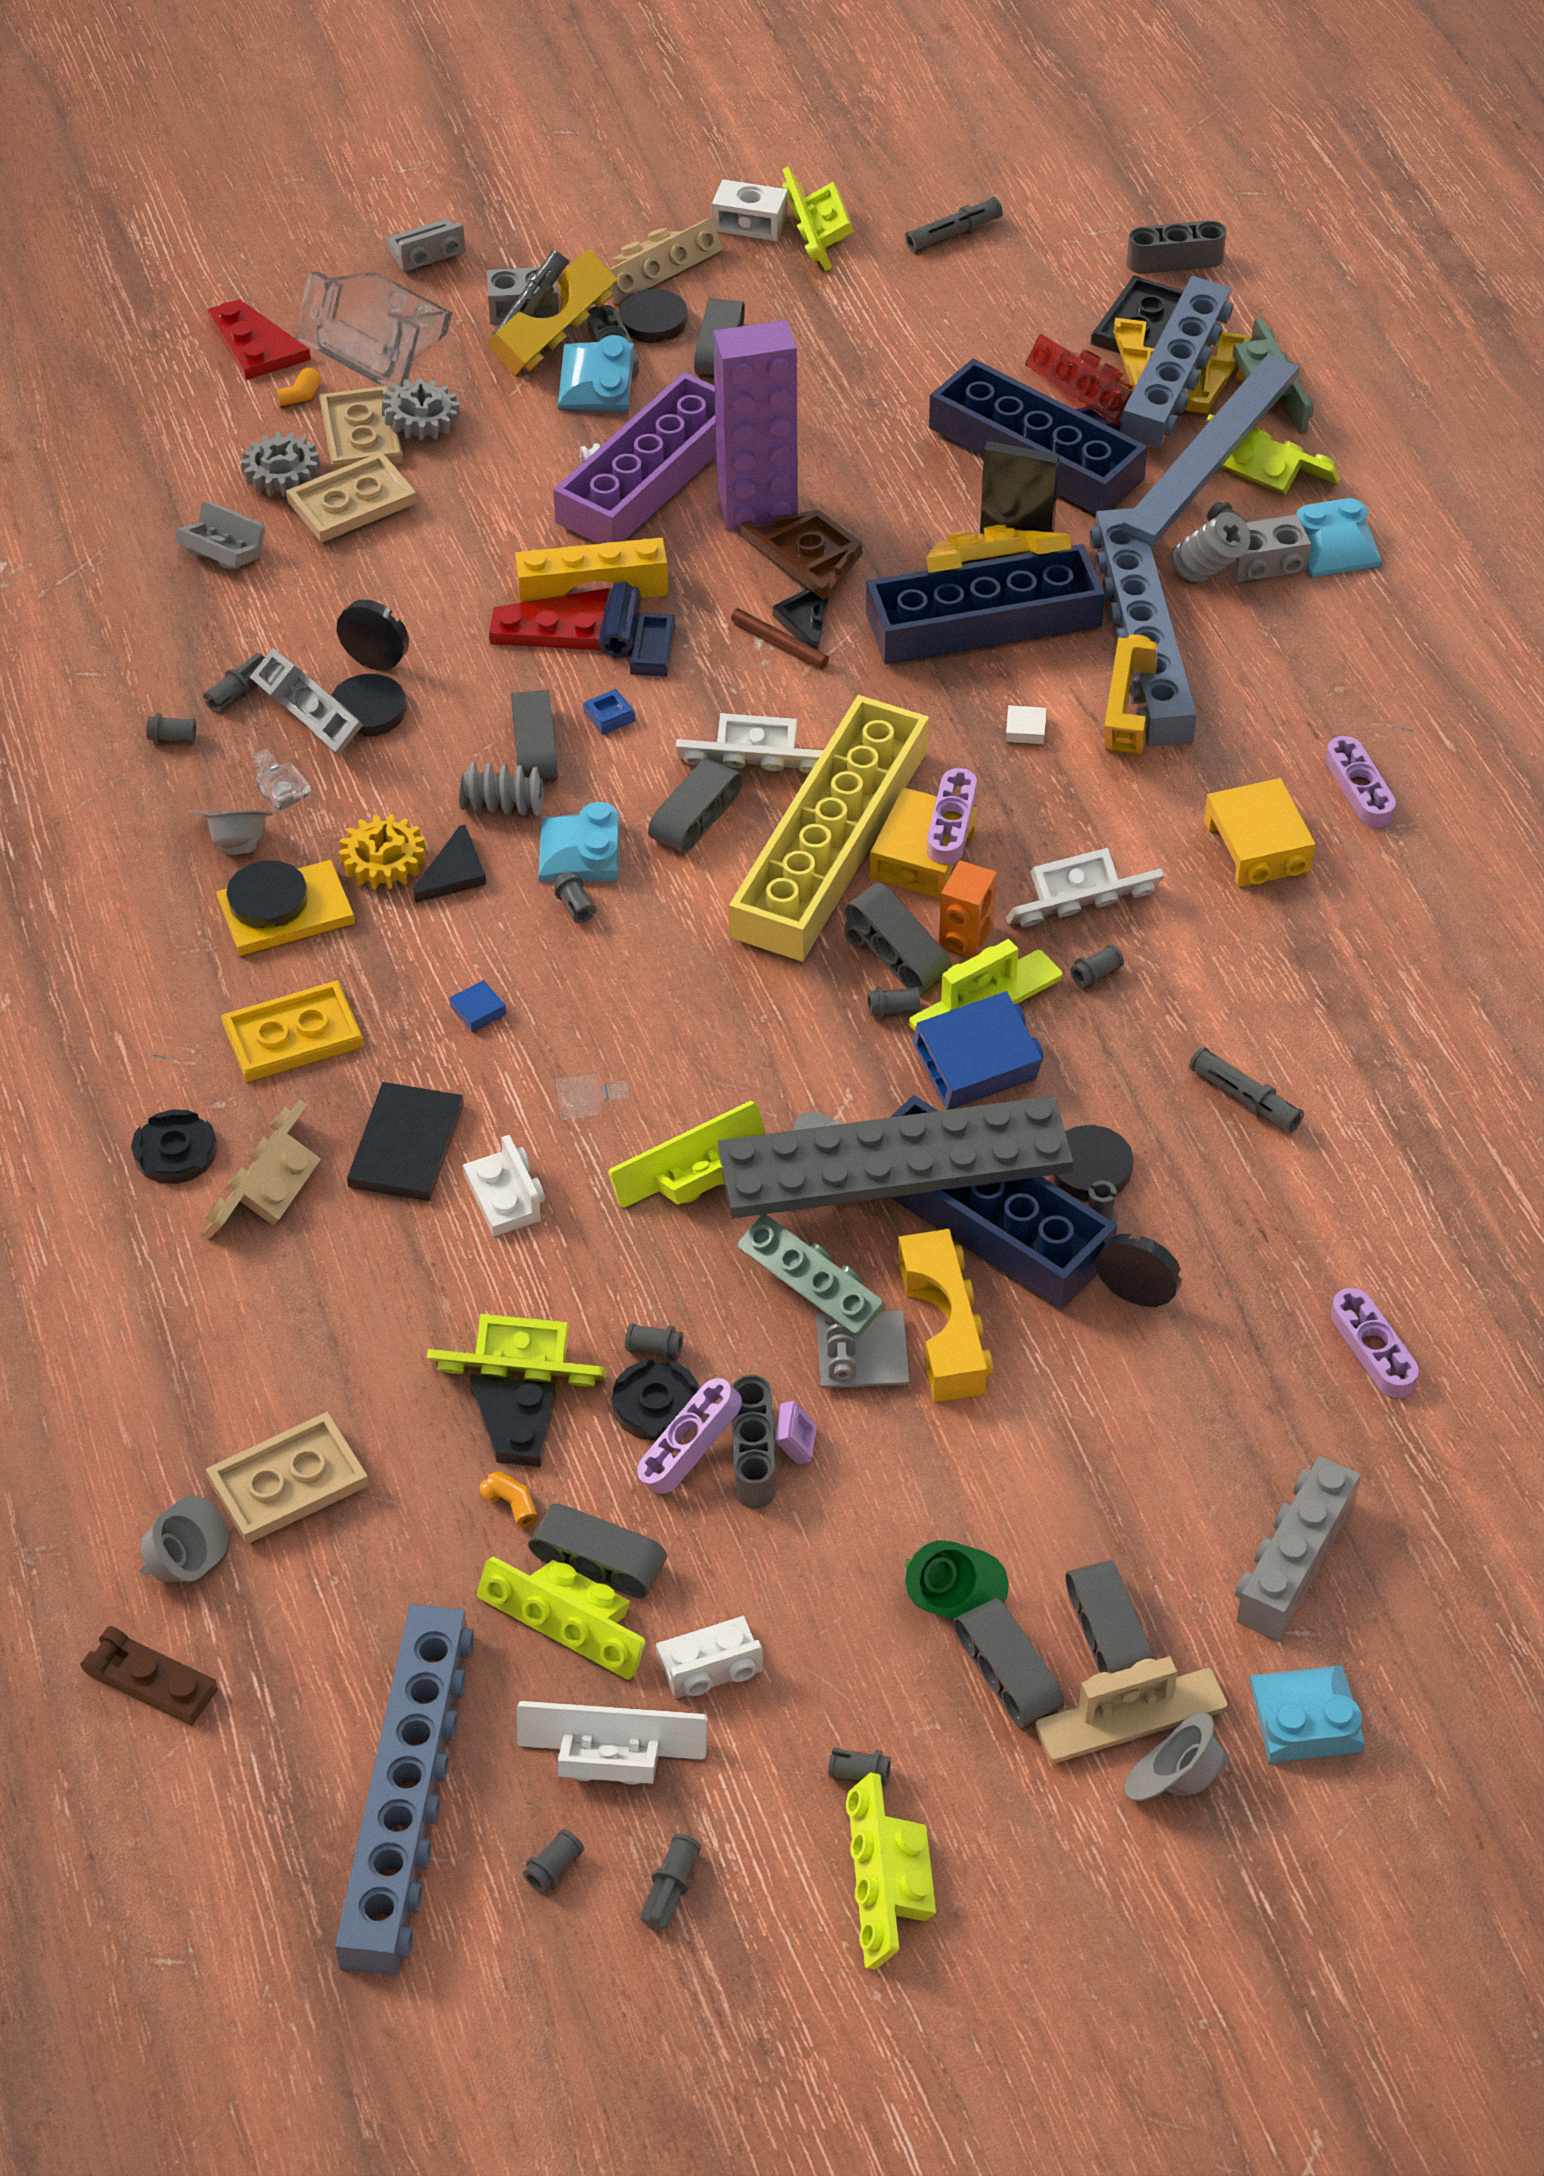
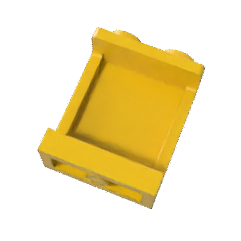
(1123, 730)
(1261, 831)
(901, 848)

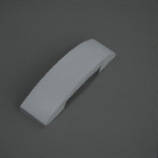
(307, 700)

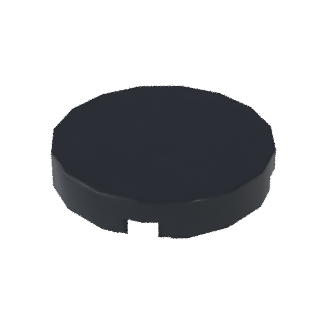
(653, 315)
(372, 635)
(374, 701)
(267, 893)
(174, 1146)
(1096, 1155)
(1138, 1270)
(651, 1397)

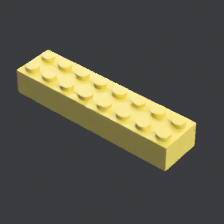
(828, 828)

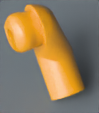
(302, 390)
(517, 1494)

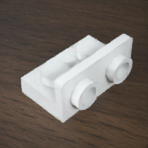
(505, 1189)
(710, 1657)

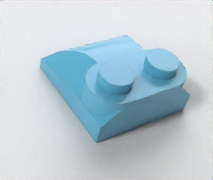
(597, 375)
(1338, 537)
(581, 844)
(1307, 1714)

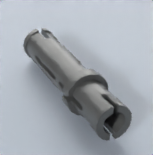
(965, 220)
(556, 264)
(1260, 1098)

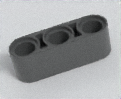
(1176, 247)
(718, 315)
(534, 733)
(695, 805)
(897, 937)
(758, 1457)
(598, 1550)
(1106, 1617)
(1009, 1663)

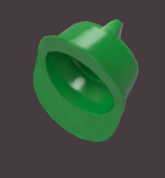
(954, 1578)

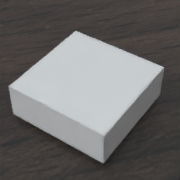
(1026, 724)

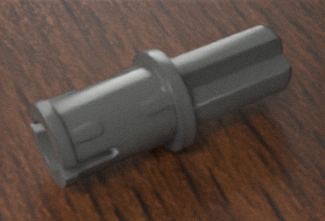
(232, 685)
(670, 1882)

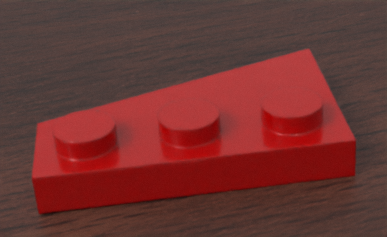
(254, 340)
(552, 622)

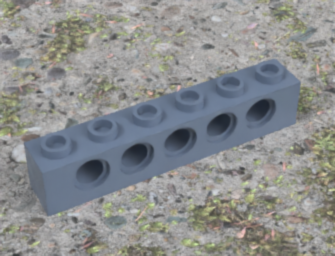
(1176, 362)

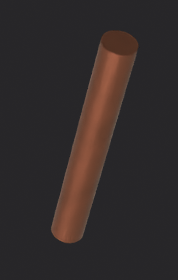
(780, 638)

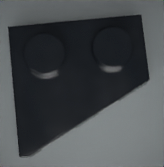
(515, 1417)

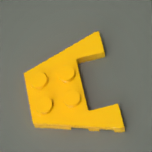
(1213, 378)
(994, 542)

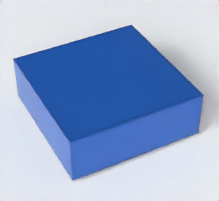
(609, 711)
(477, 1006)

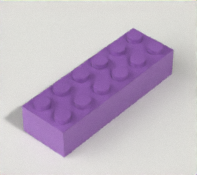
(756, 423)
(641, 464)

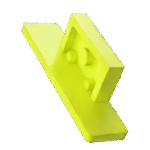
(821, 217)
(1276, 463)
(992, 973)
(686, 1163)
(521, 1347)
(567, 1610)
(889, 1870)

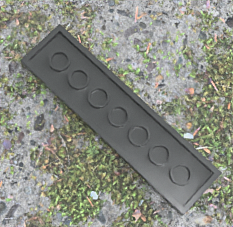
(894, 1156)

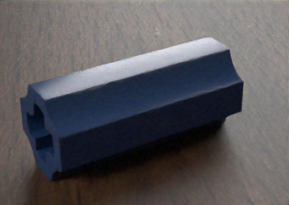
(620, 620)

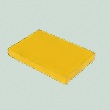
(324, 911)
(292, 1031)

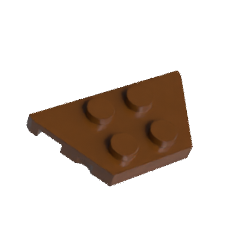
(808, 548)

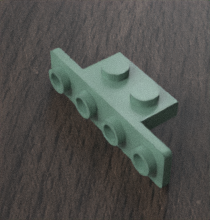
(1251, 354)
(812, 1274)

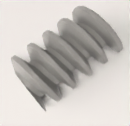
(1211, 547)
(501, 790)

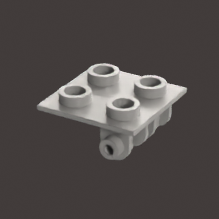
(865, 1360)

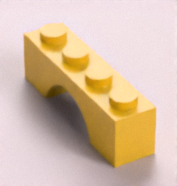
(525, 337)
(558, 570)
(954, 1357)

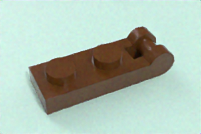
(150, 1676)

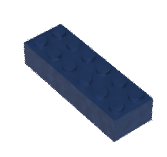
(986, 405)
(984, 604)
(1019, 1227)

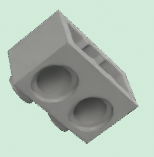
(506, 287)
(1275, 549)

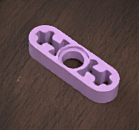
(1360, 796)
(958, 828)
(1374, 1360)
(689, 1454)

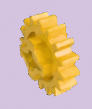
(382, 851)

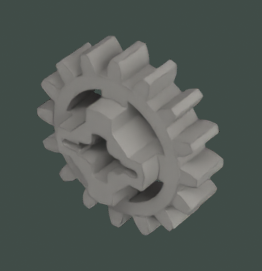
(420, 409)
(280, 463)

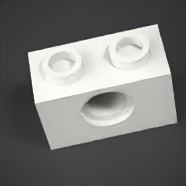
(750, 210)

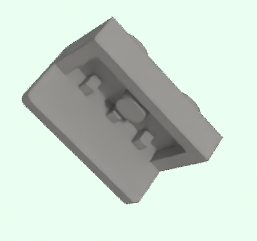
(427, 244)
(223, 536)

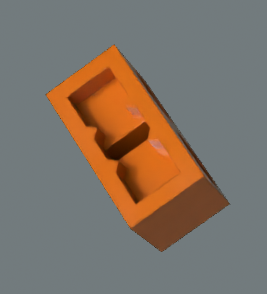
(967, 909)

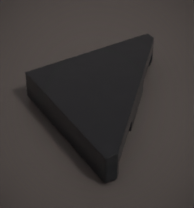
(803, 616)
(452, 870)

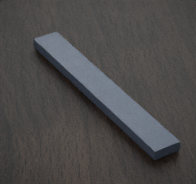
(1210, 449)

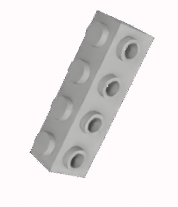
(1297, 1548)

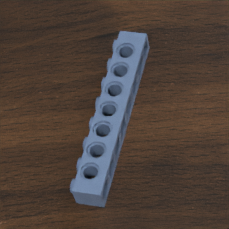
(1141, 609)
(380, 1945)

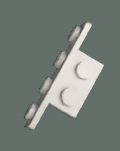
(753, 742)
(1078, 882)
(610, 1740)

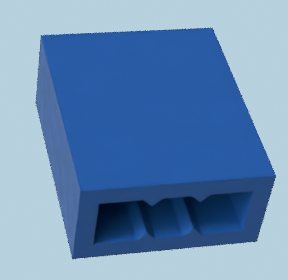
(977, 1050)

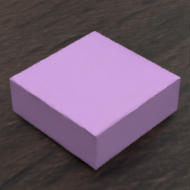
(795, 1432)

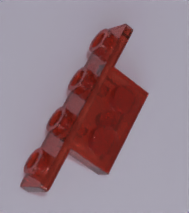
(1081, 377)

